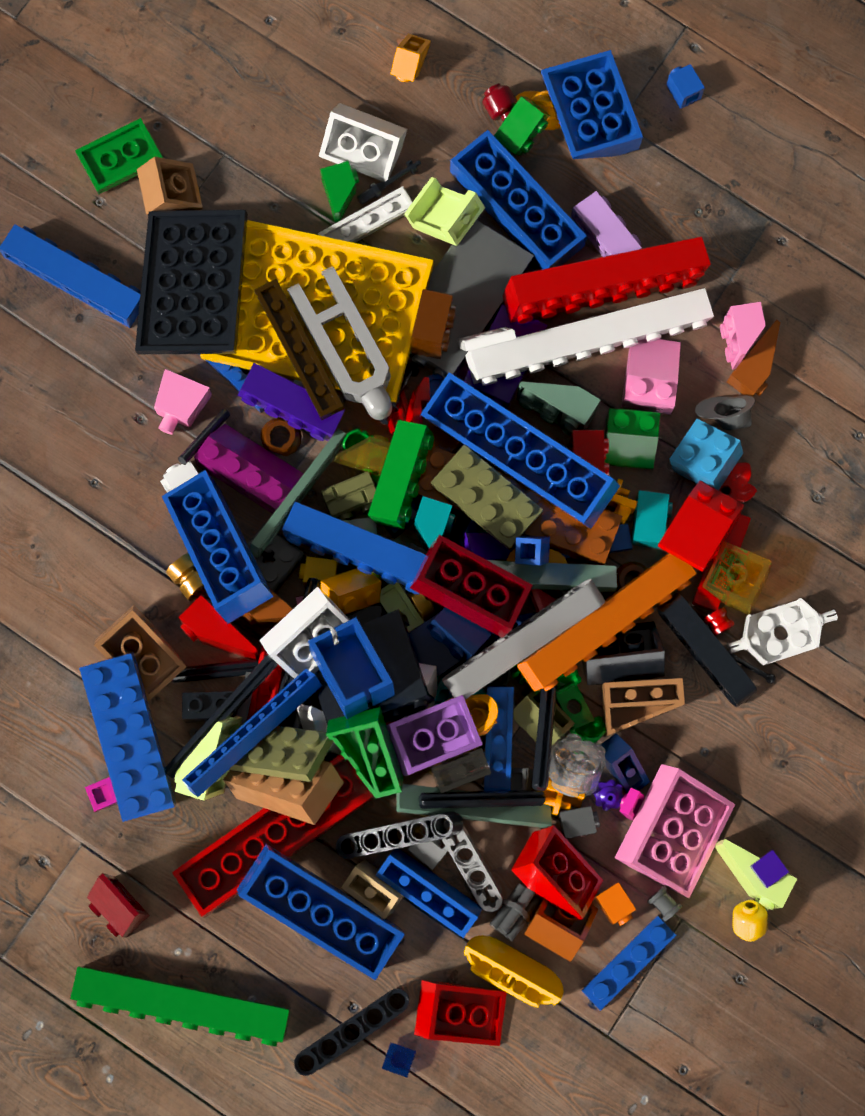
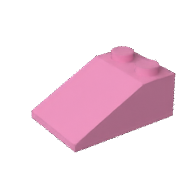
(652, 376)

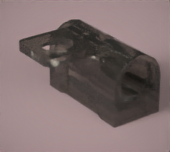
(460, 770)

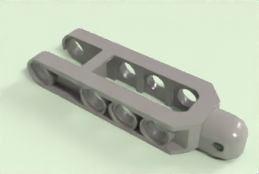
(369, 391)

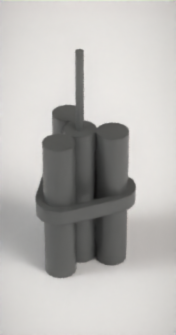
(515, 912)

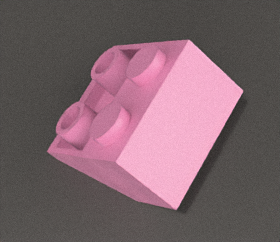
(742, 329)

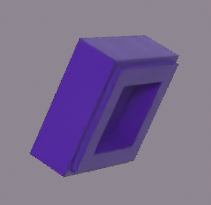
(769, 869)

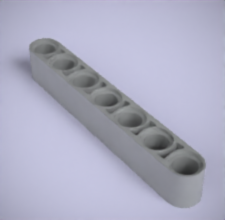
(524, 640)

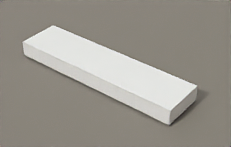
(370, 217)

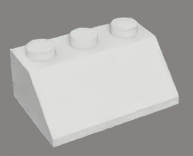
(363, 140)
(289, 639)

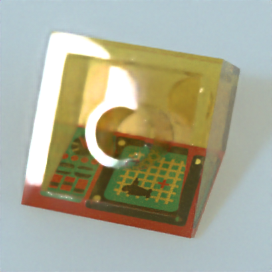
(737, 577)

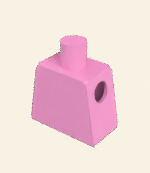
(179, 401)

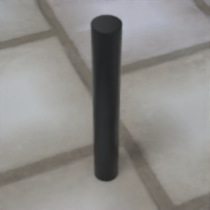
(192, 449)

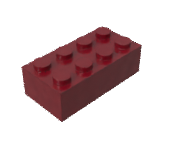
(471, 586)

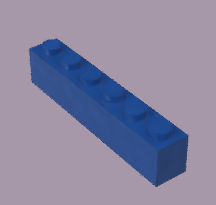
(72, 275)
(352, 545)

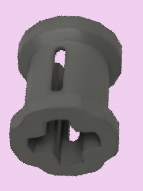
(664, 903)

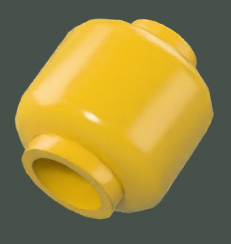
(750, 920)

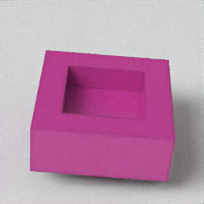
(101, 794)
(631, 803)

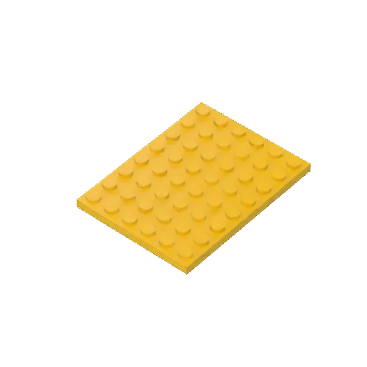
(379, 281)

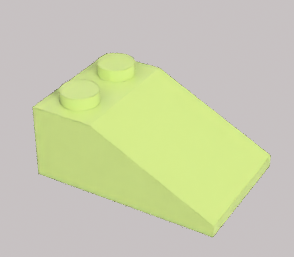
(217, 735)
(739, 863)

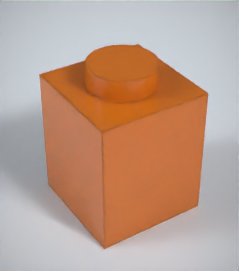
(615, 904)

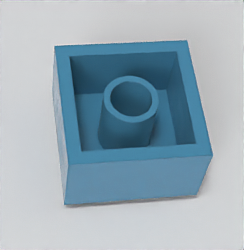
(706, 455)

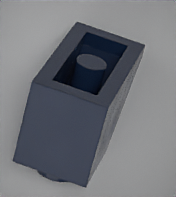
(624, 764)

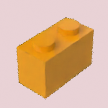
(352, 590)

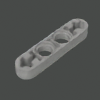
(475, 863)

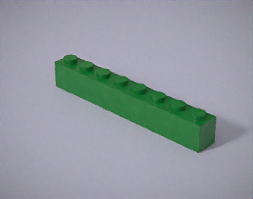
(180, 1004)

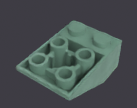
(562, 404)

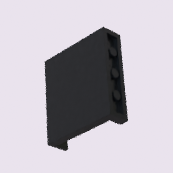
(395, 650)

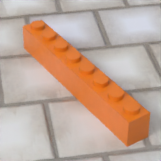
(600, 626)

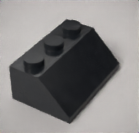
(630, 657)

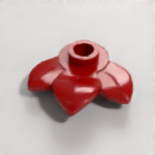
(738, 483)

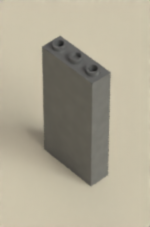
(476, 277)

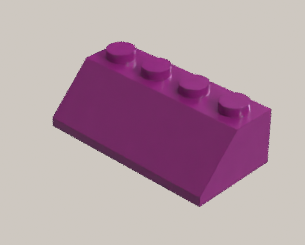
(247, 467)

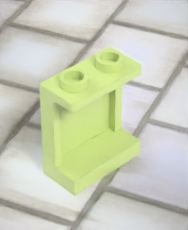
(444, 212)

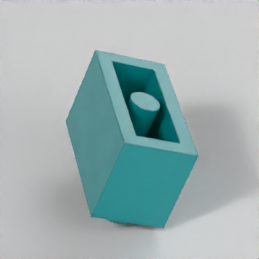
(650, 518)

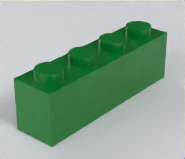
(401, 474)

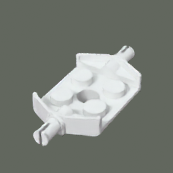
(799, 621)

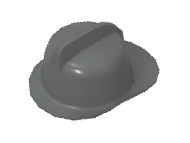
(728, 412)

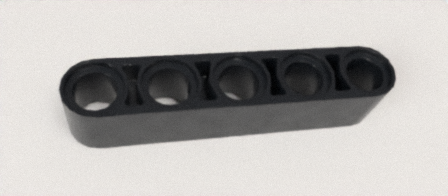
(707, 650)
(410, 835)
(338, 1034)

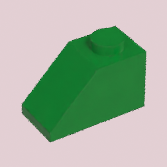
(339, 186)

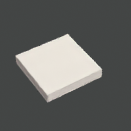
(486, 338)

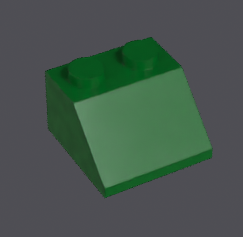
(632, 438)

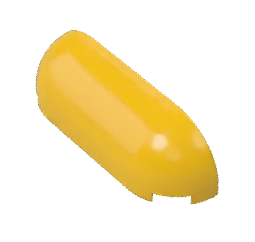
(513, 971)

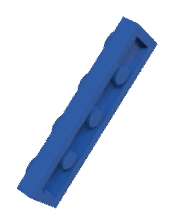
(499, 741)
(628, 963)

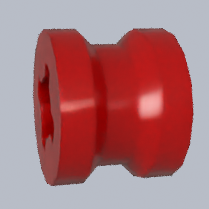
(718, 621)

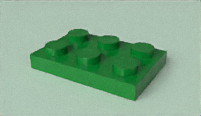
(117, 155)

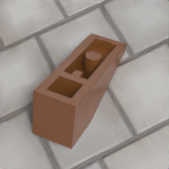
(755, 368)

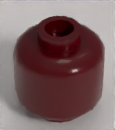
(499, 101)

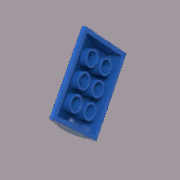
(593, 107)

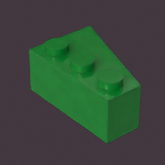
(369, 749)

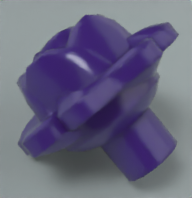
(608, 795)

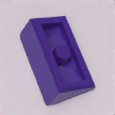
(485, 546)

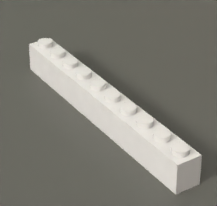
(589, 336)

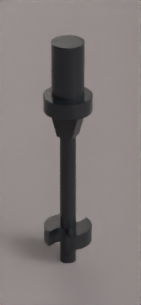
(376, 189)
(411, 370)

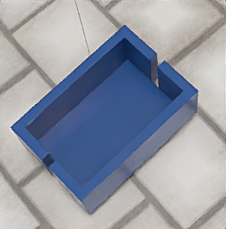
(351, 668)

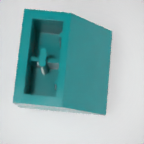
(433, 519)

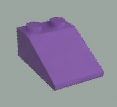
(433, 735)

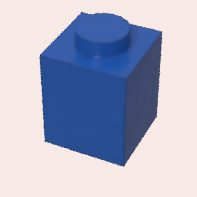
(685, 85)
(532, 550)

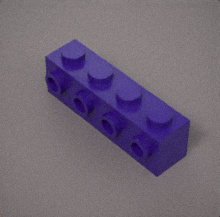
(287, 401)

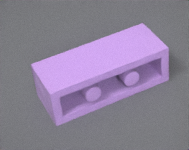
(603, 227)

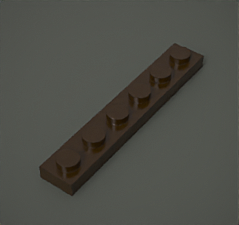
(299, 349)

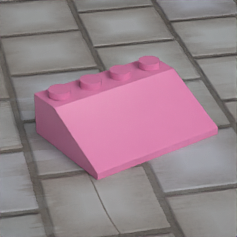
(675, 830)

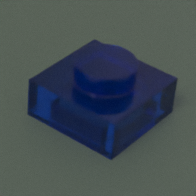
(398, 1059)

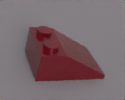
(117, 906)

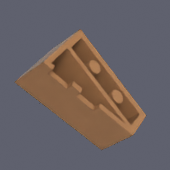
(638, 701)

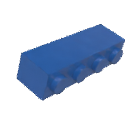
(429, 892)

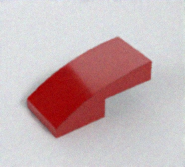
(418, 401)

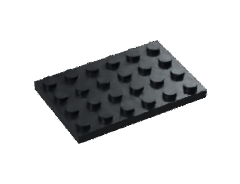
(191, 282)

